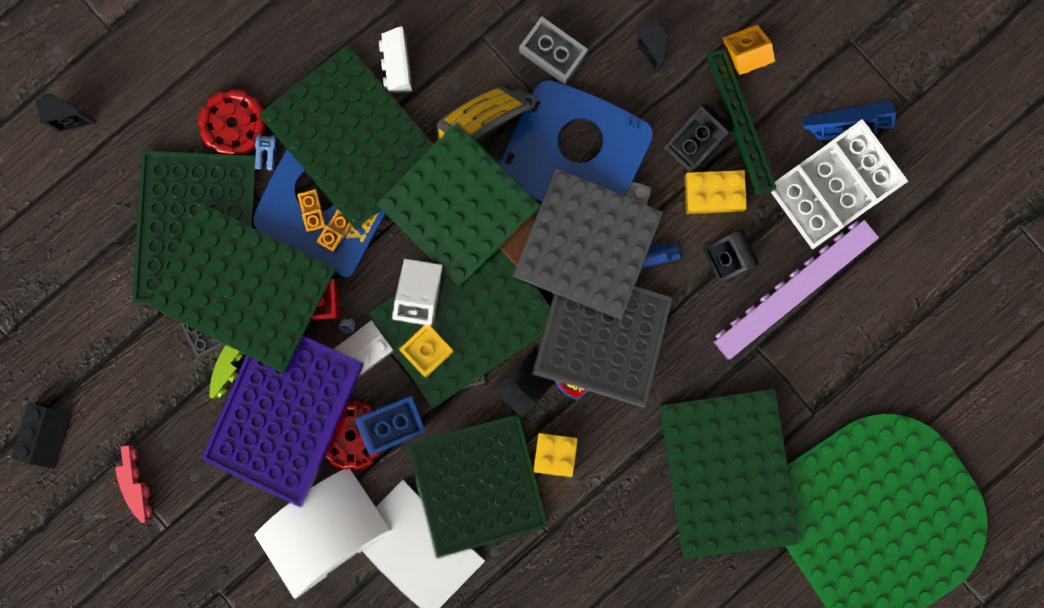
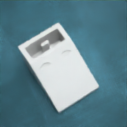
(418, 292)

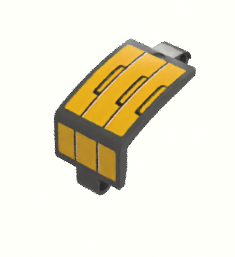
(487, 111)

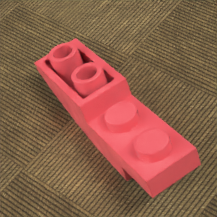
(133, 492)

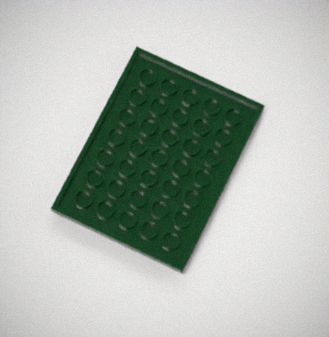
(347, 134)
(169, 198)
(243, 288)
(479, 320)
(729, 474)

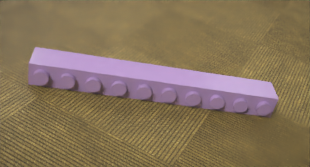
(796, 289)

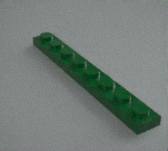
(741, 122)

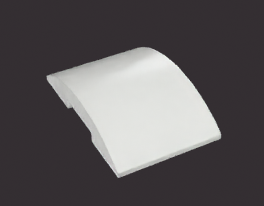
(838, 184)
(323, 533)
(408, 554)

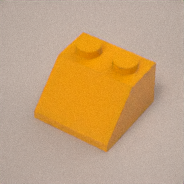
(749, 49)

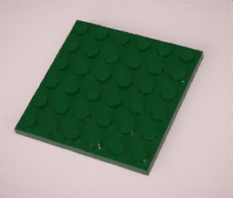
(458, 204)
(477, 486)

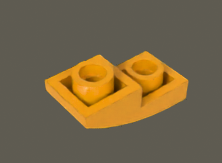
(311, 210)
(334, 232)

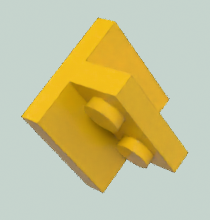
(426, 350)

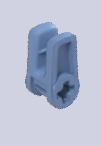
(270, 147)

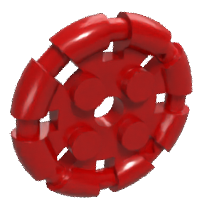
(224, 114)
(348, 447)

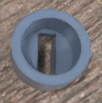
(347, 325)

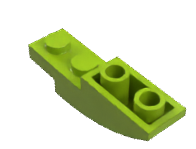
(224, 371)

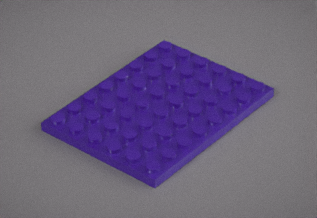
(283, 423)

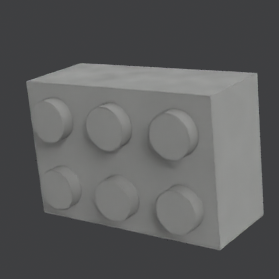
(553, 50)

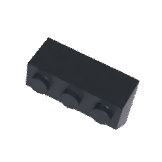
(60, 115)
(41, 435)

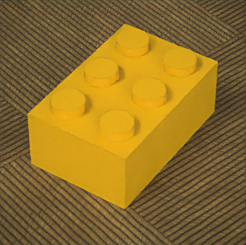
(715, 192)

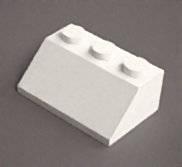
(395, 61)
(366, 346)

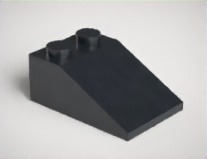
(698, 137)
(522, 387)

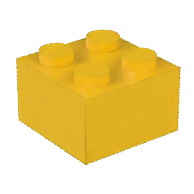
(555, 454)

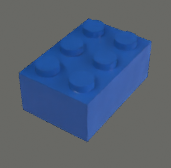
(389, 425)

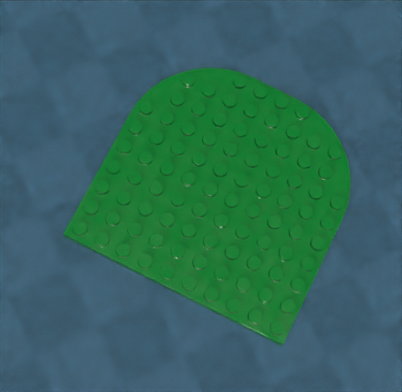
(885, 515)

